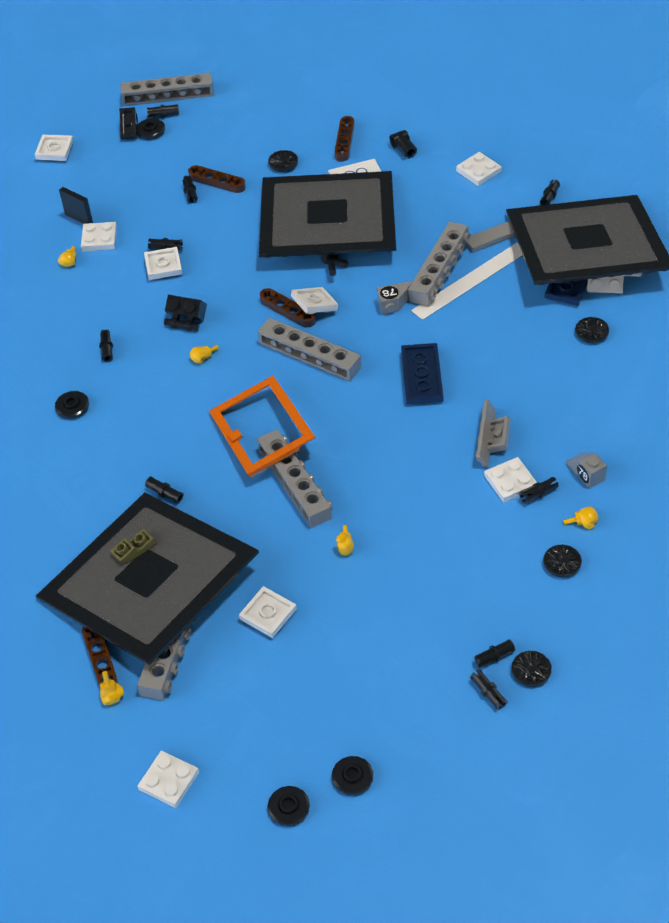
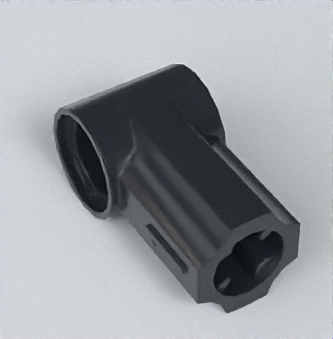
(402, 141)

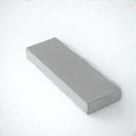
(490, 236)

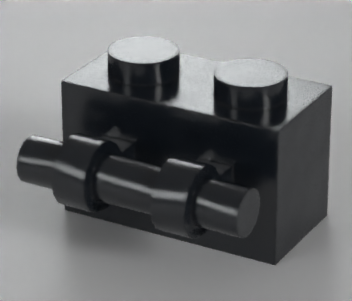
(186, 308)

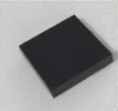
(75, 206)

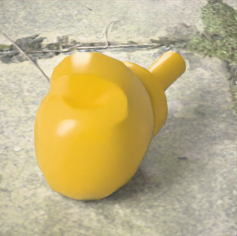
(68, 257)
(199, 353)
(586, 516)
(344, 542)
(110, 691)

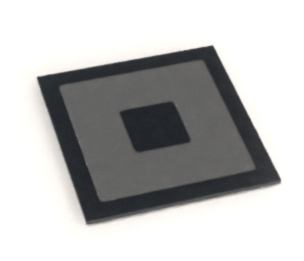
(327, 214)
(587, 239)
(156, 594)

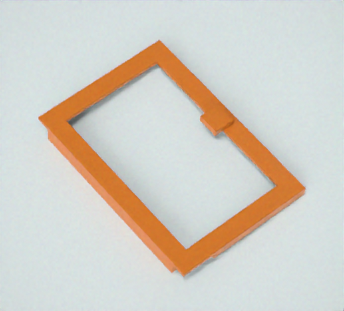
(233, 436)

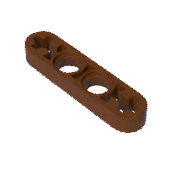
(344, 138)
(234, 183)
(271, 298)
(97, 657)

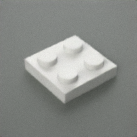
(54, 147)
(478, 168)
(99, 236)
(163, 263)
(314, 300)
(509, 479)
(267, 612)
(168, 779)

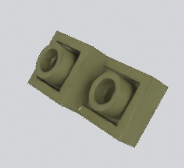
(129, 550)

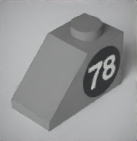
(393, 297)
(588, 468)

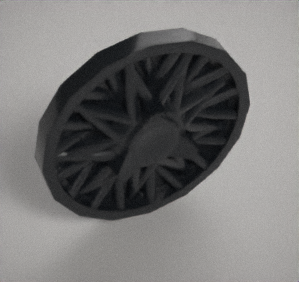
(150, 128)
(283, 160)
(592, 330)
(72, 404)
(562, 560)
(531, 668)
(352, 775)
(288, 806)

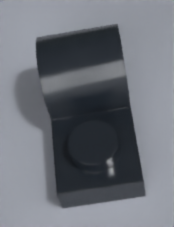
(128, 123)

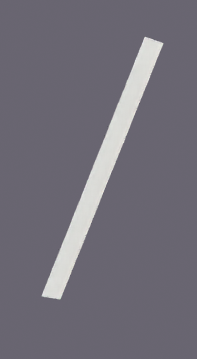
(469, 281)

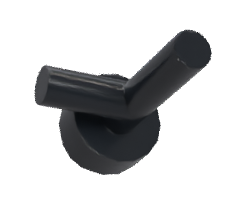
(332, 261)

